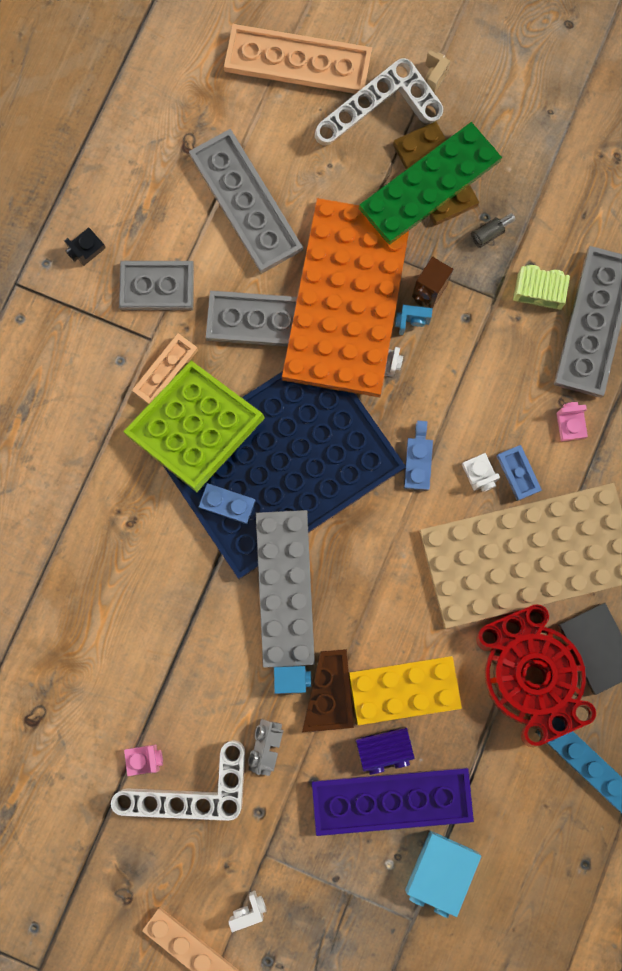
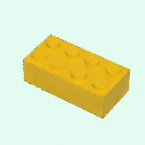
(404, 690)

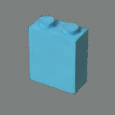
(442, 874)

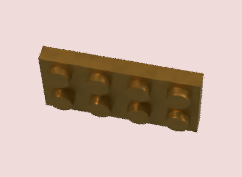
(417, 145)

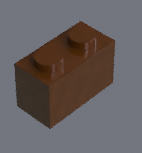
(432, 283)

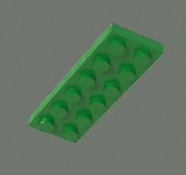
(430, 183)

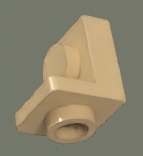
(438, 69)

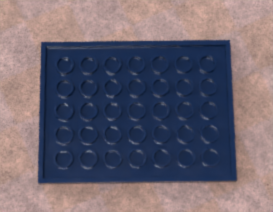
(308, 454)

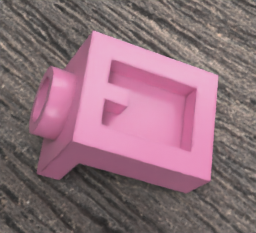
(572, 422)
(143, 760)

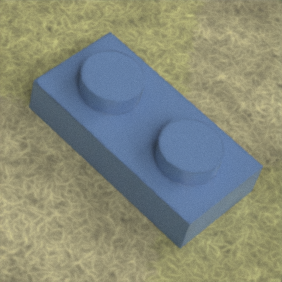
(519, 472)
(227, 503)

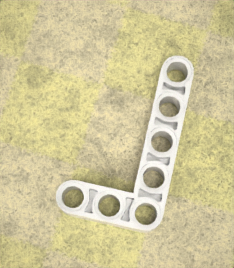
(376, 97)
(190, 798)

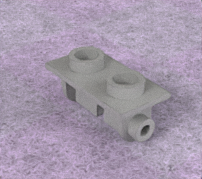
(266, 735)

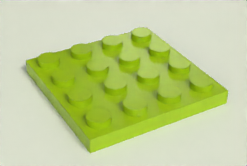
(194, 425)

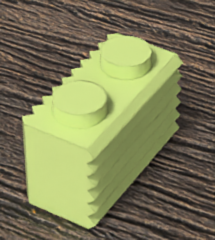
(541, 287)

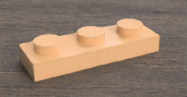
(165, 368)

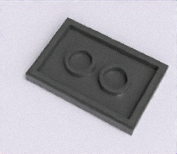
(599, 645)

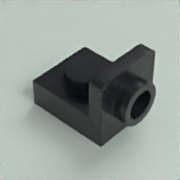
(84, 247)

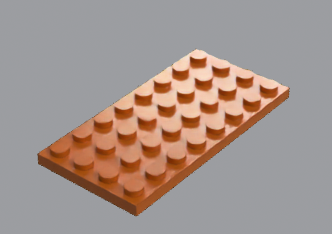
(344, 303)

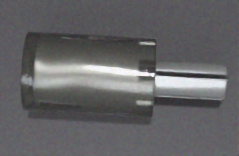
(491, 230)

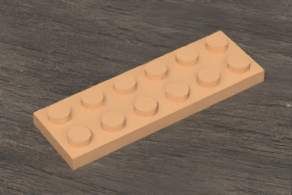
(297, 59)

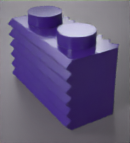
(385, 750)

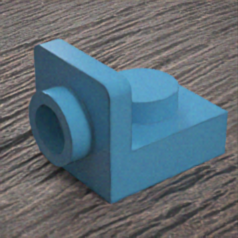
(415, 315)

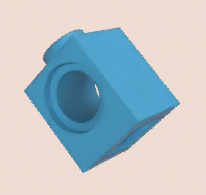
(291, 679)

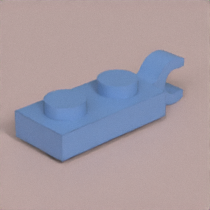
(418, 459)

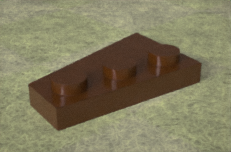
(330, 696)

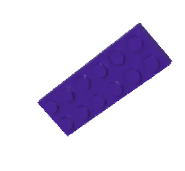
(392, 801)

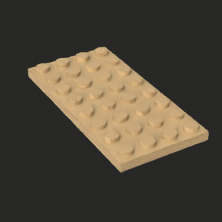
(526, 555)

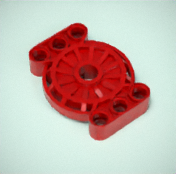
(559, 671)

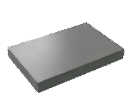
(156, 285)

